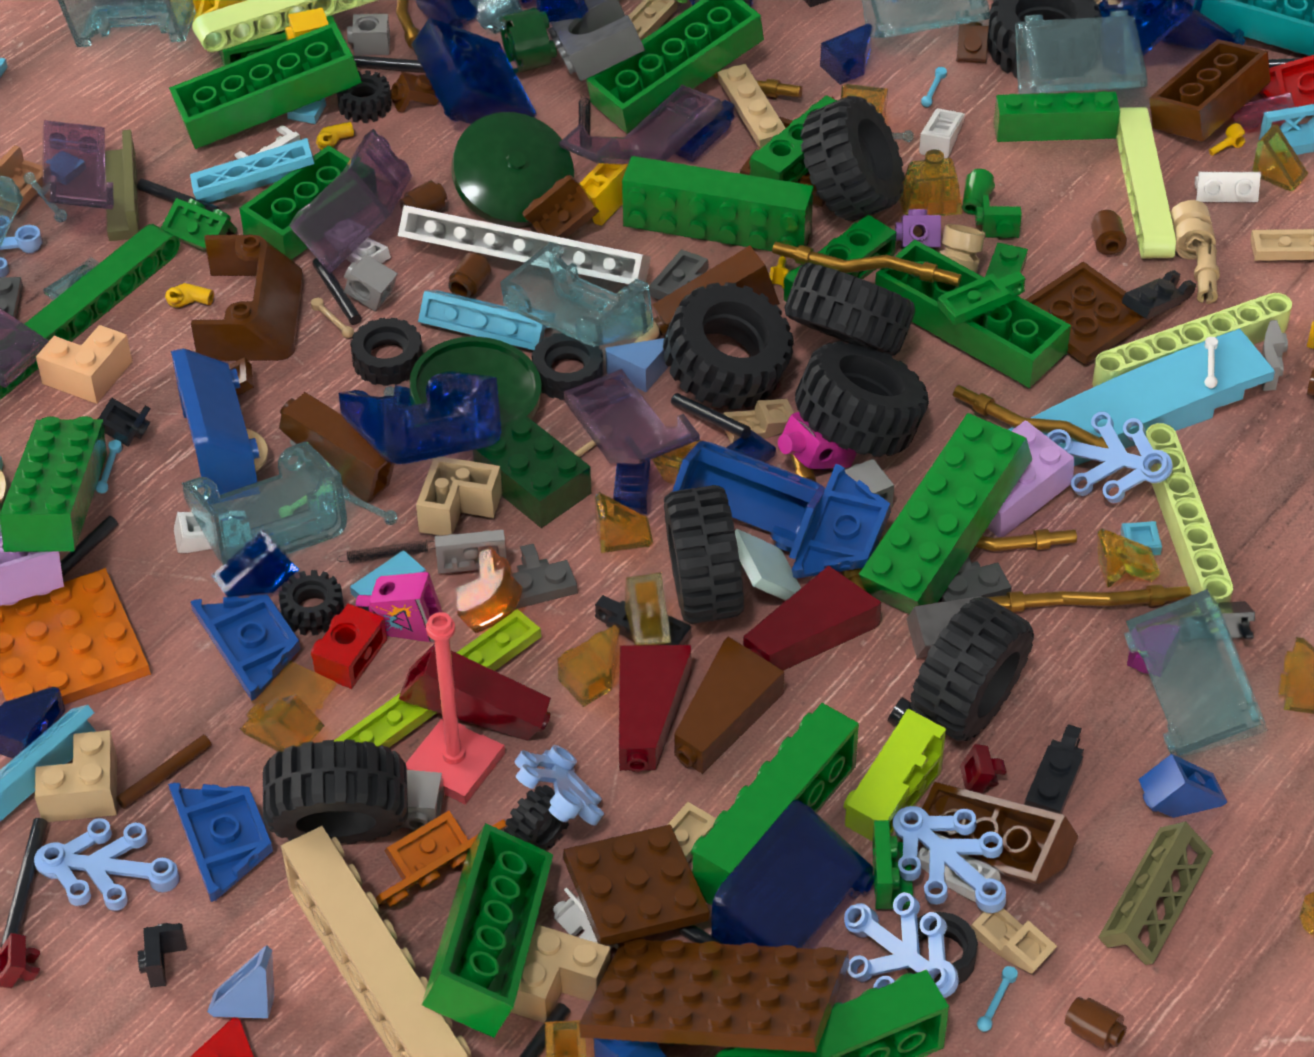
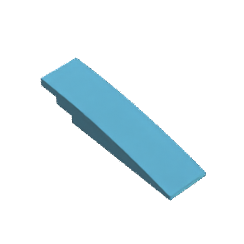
(1168, 389)

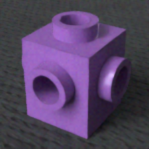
(929, 225)

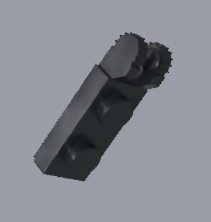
(1158, 295)

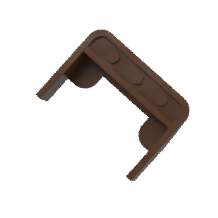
(255, 328)

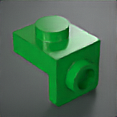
(998, 220)

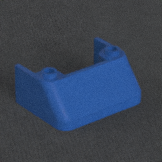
(215, 419)
(755, 492)

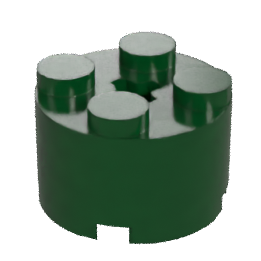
(527, 39)

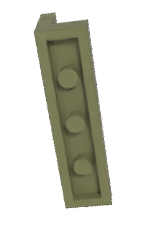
(122, 171)
(1152, 882)

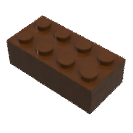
(1209, 90)

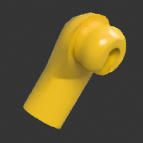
(332, 134)
(187, 294)

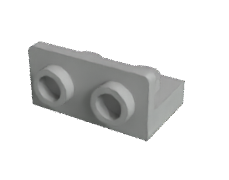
(461, 551)

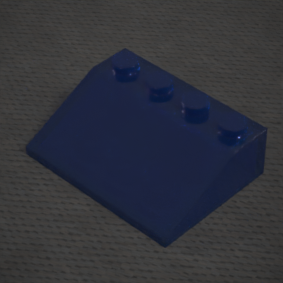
(469, 73)

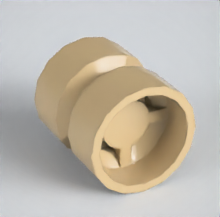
(1192, 227)
(963, 244)

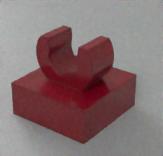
(980, 770)
(13, 961)

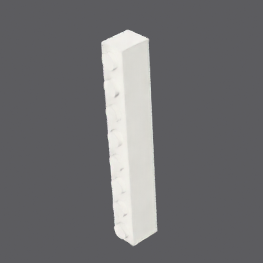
(520, 244)

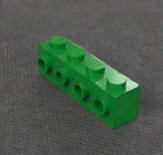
(1056, 116)

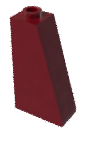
(814, 620)
(480, 695)
(649, 697)

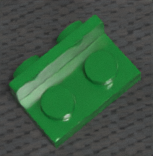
(192, 222)
(885, 855)

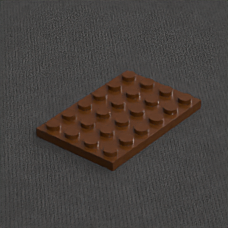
(716, 994)

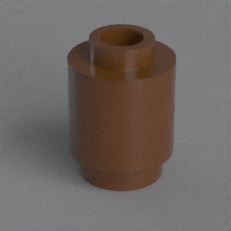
(426, 196)
(1108, 232)
(469, 275)
(1096, 1023)

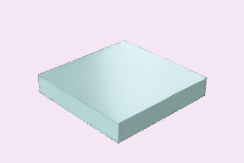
(766, 566)

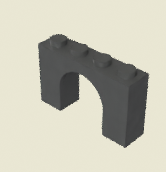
(596, 39)

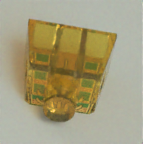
(932, 186)

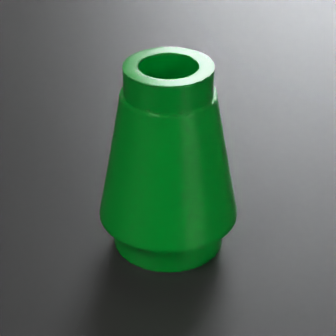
(977, 183)

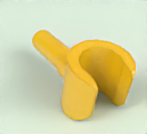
(1234, 137)
(778, 272)

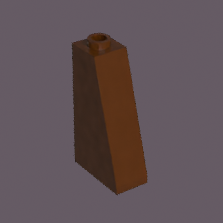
(742, 268)
(338, 443)
(726, 705)

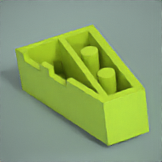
(898, 775)

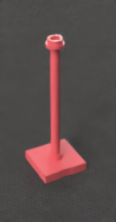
(450, 747)

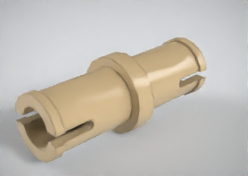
(1206, 273)

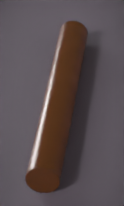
(163, 771)

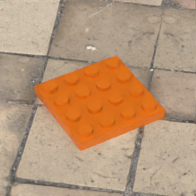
(69, 641)

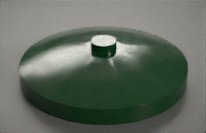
(506, 165)
(515, 372)

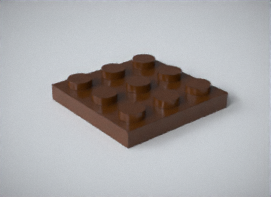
(1091, 308)
(635, 885)

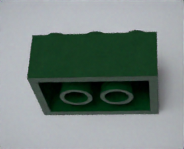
(536, 471)

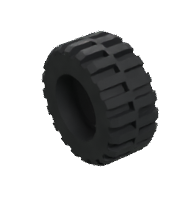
(1006, 13)
(852, 158)
(849, 308)
(714, 374)
(861, 399)
(704, 554)
(972, 668)
(338, 785)

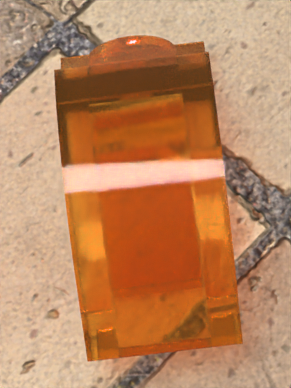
(491, 596)

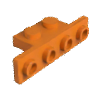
(425, 852)

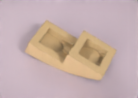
(766, 419)
(1017, 943)

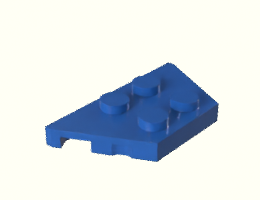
(843, 527)
(249, 638)
(222, 833)

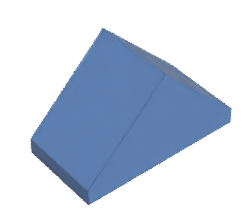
(640, 361)
(248, 991)

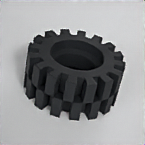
(356, 106)
(306, 588)
(533, 820)

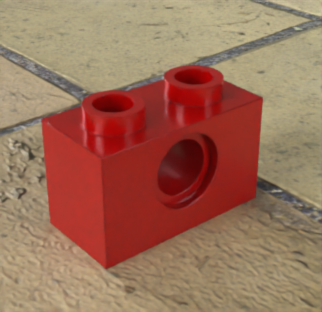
(349, 645)

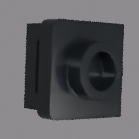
(123, 422)
(158, 941)

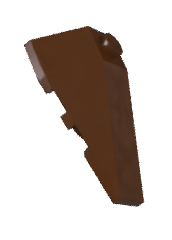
(1033, 839)

